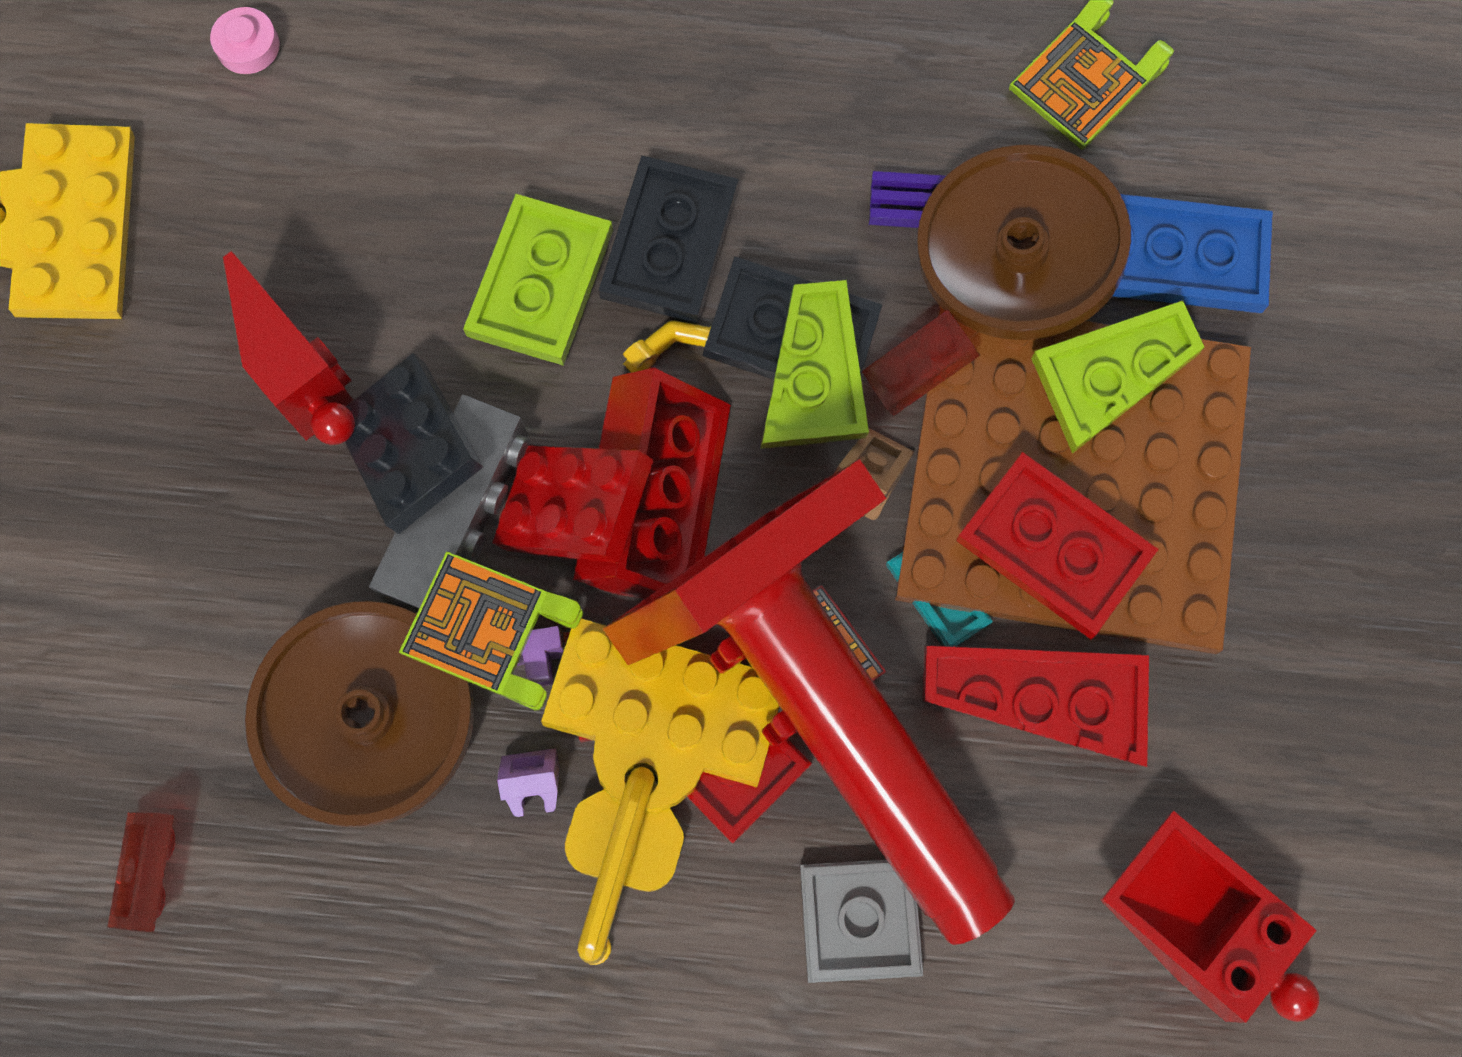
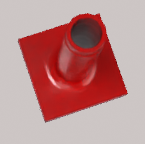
(769, 610)

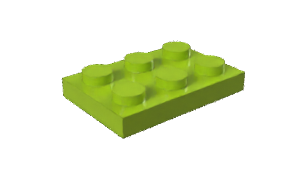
(539, 279)

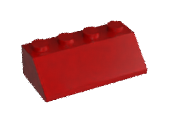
(685, 438)

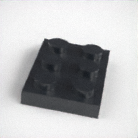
(669, 239)
(754, 316)
(408, 444)

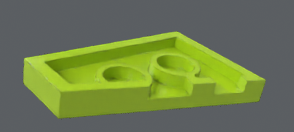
(817, 372)

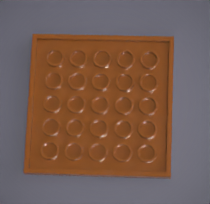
(1157, 469)

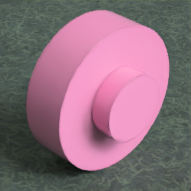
(245, 40)

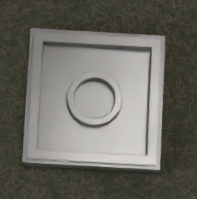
(858, 923)

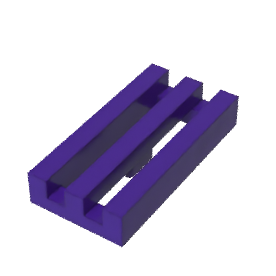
(900, 190)

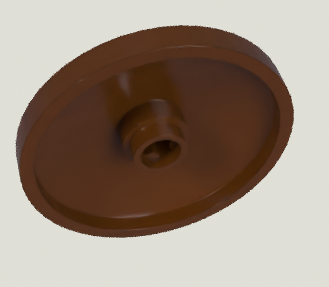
(1024, 242)
(352, 723)

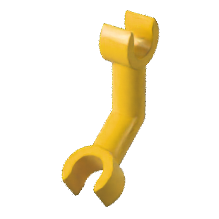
(644, 354)

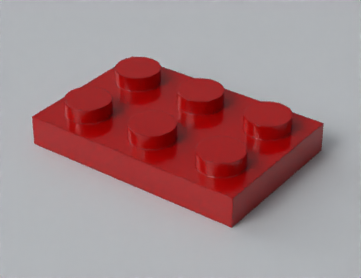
(573, 502)
(1057, 545)

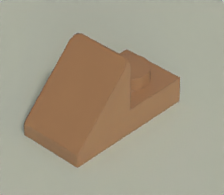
(884, 462)

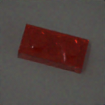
(920, 363)
(140, 873)

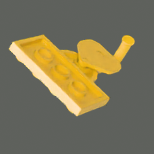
(68, 221)
(658, 715)

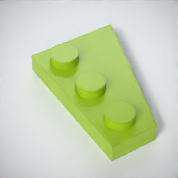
(1113, 368)

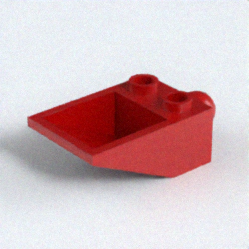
(294, 374)
(1207, 919)

